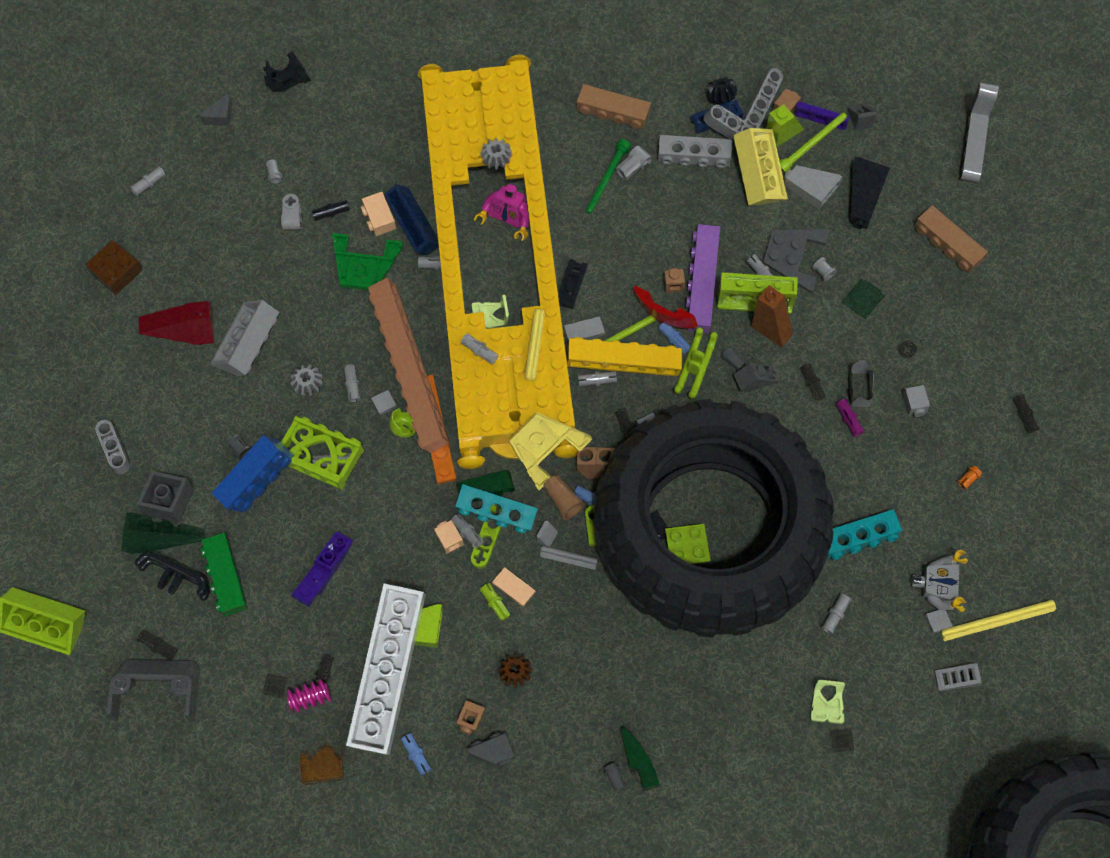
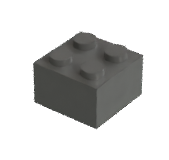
(165, 496)

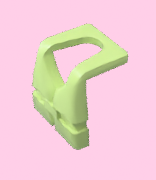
(488, 309)
(828, 710)

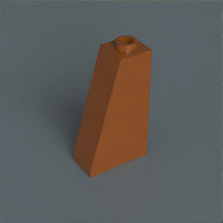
(772, 317)

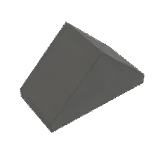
(218, 113)
(862, 116)

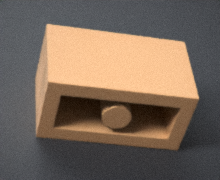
(378, 213)

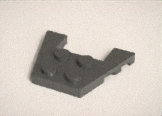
(786, 252)

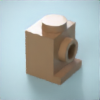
(674, 277)
(470, 710)

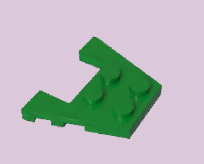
(363, 270)

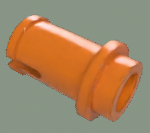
(969, 477)

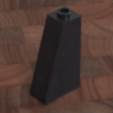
(866, 187)

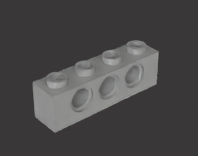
(702, 146)

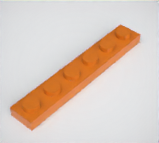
(442, 457)

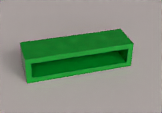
(224, 575)

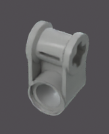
(291, 215)

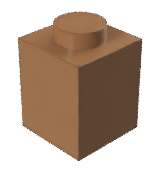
(789, 99)

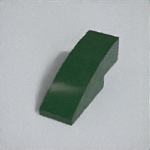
(639, 761)

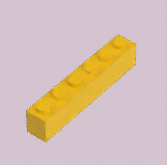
(624, 357)

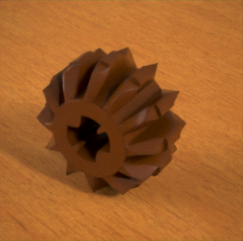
(512, 677)

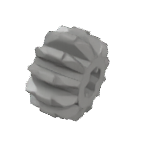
(496, 153)
(312, 384)

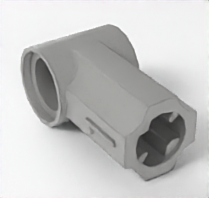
(637, 159)

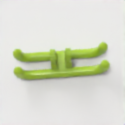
(696, 363)

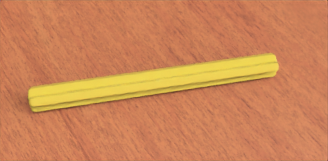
(998, 620)

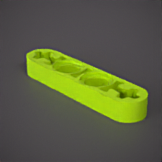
(486, 532)

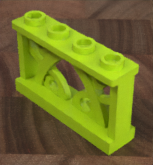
(742, 290)
(329, 474)

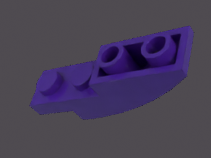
(323, 569)

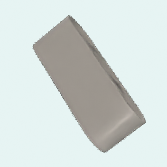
(109, 439)

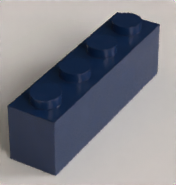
(412, 219)

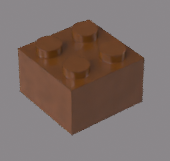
(113, 267)

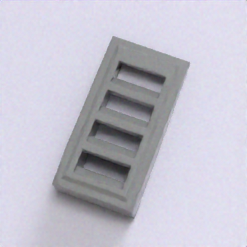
(959, 684)

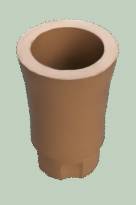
(563, 497)

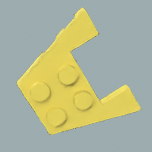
(539, 438)

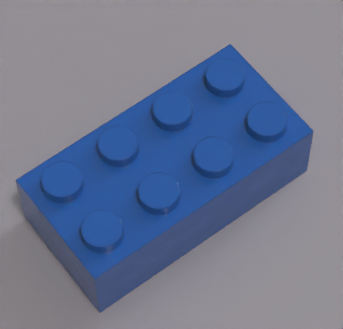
(253, 474)

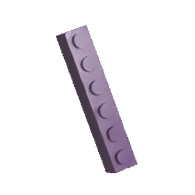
(704, 274)

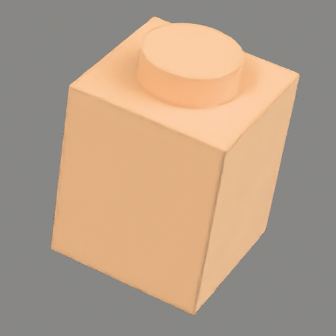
(448, 536)

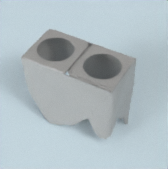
(861, 368)

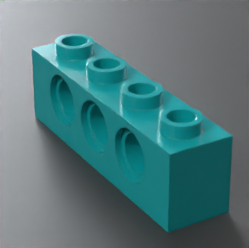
(468, 494)
(886, 521)

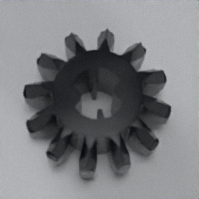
(721, 90)

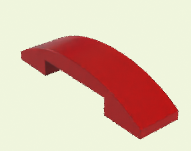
(678, 319)

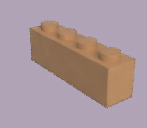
(613, 106)
(950, 239)

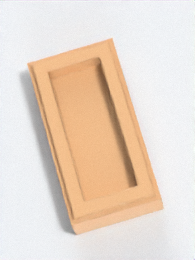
(513, 587)

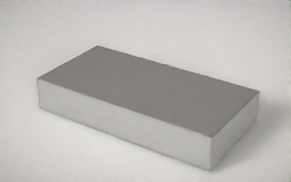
(585, 329)

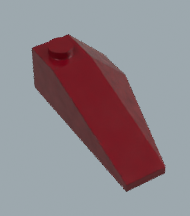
(184, 323)

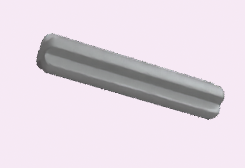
(568, 557)

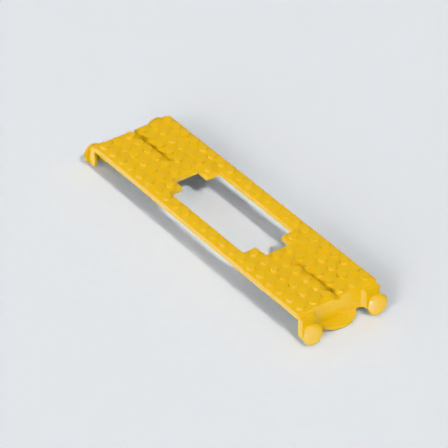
(494, 399)

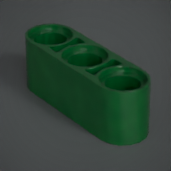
(494, 483)

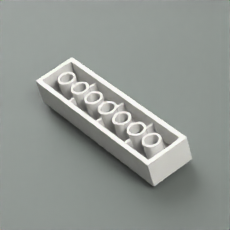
(386, 669)

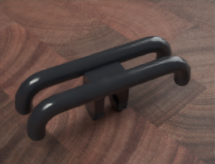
(171, 568)

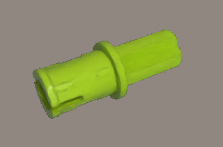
(494, 601)

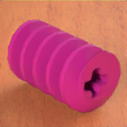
(308, 695)

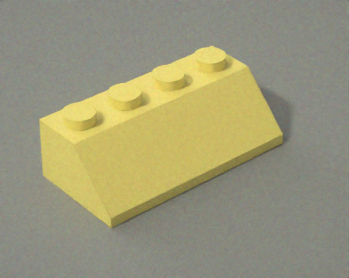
(760, 166)

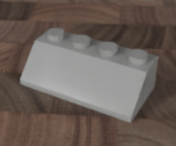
(245, 337)

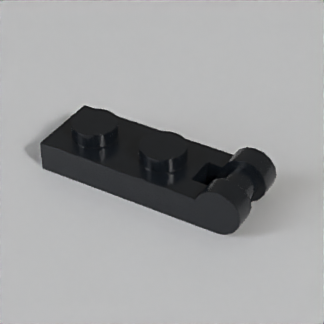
(571, 284)

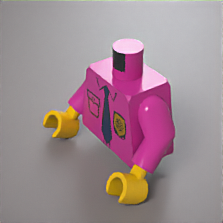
(508, 207)

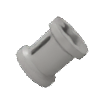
(824, 269)

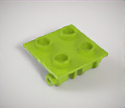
(689, 543)

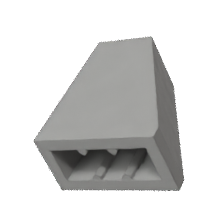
(812, 184)

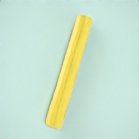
(534, 346)

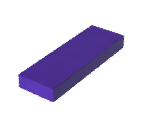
(819, 115)

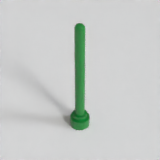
(622, 148)

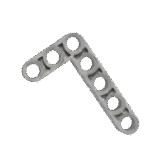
(756, 114)
(977, 131)

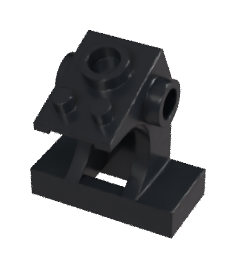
(286, 78)

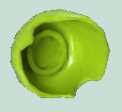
(397, 421)

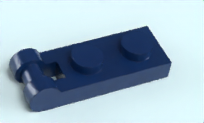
(696, 118)

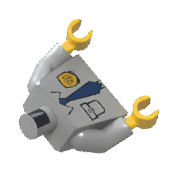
(941, 582)

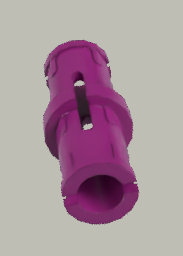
(850, 417)

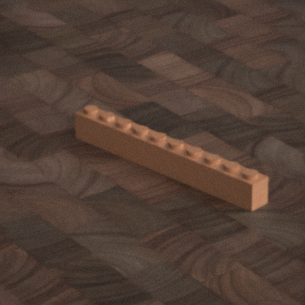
(408, 365)

